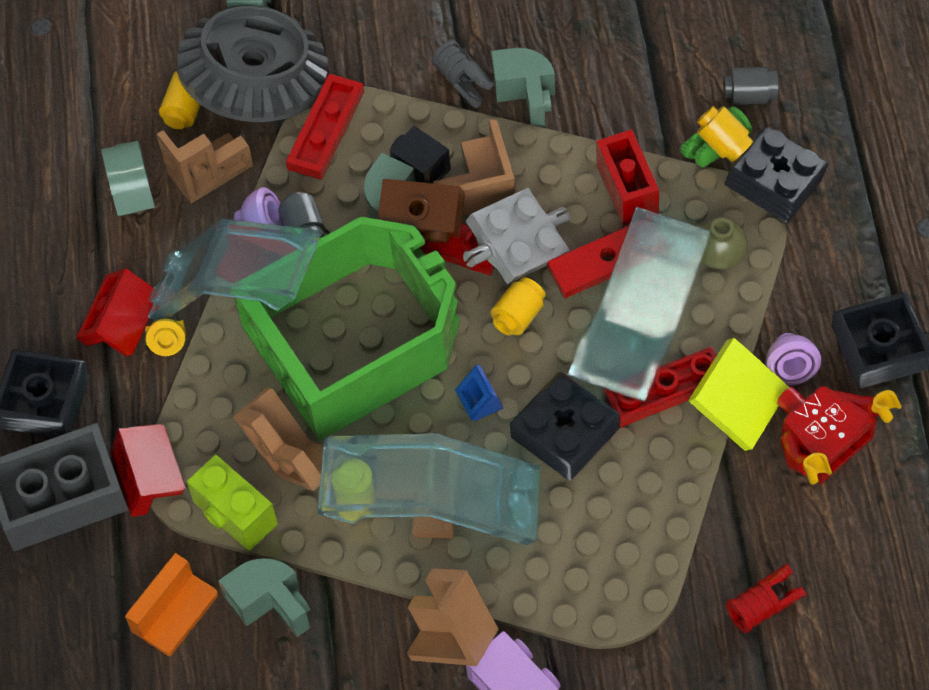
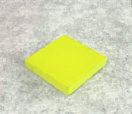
(738, 394)

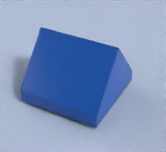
(478, 395)

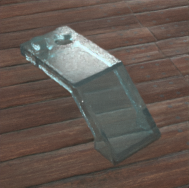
(236, 262)
(641, 305)
(429, 478)

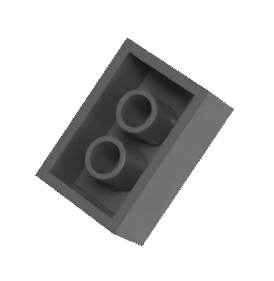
(58, 487)

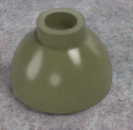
(726, 244)

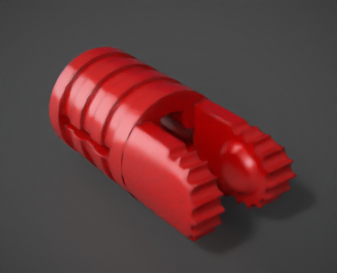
(761, 602)

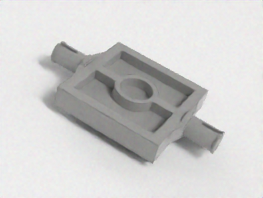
(516, 236)

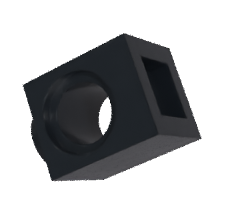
(422, 153)

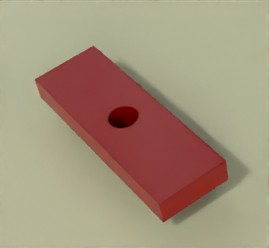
(585, 265)
(682, 375)

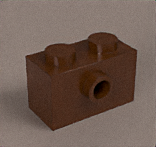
(429, 207)

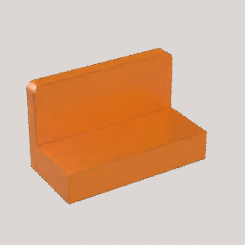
(170, 606)

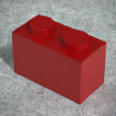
(626, 175)

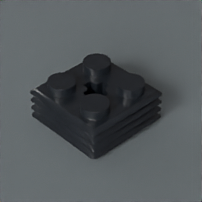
(776, 174)
(897, 324)
(31, 374)
(566, 447)

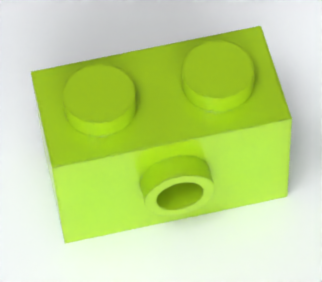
(232, 503)

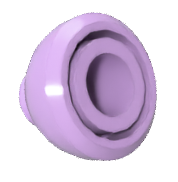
(260, 207)
(793, 359)

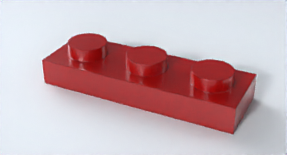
(325, 126)

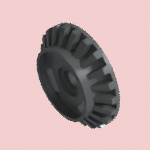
(275, 90)

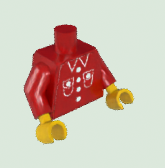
(829, 428)

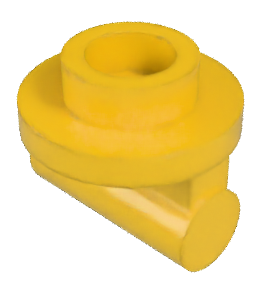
(165, 336)

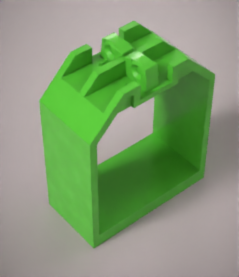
(390, 376)

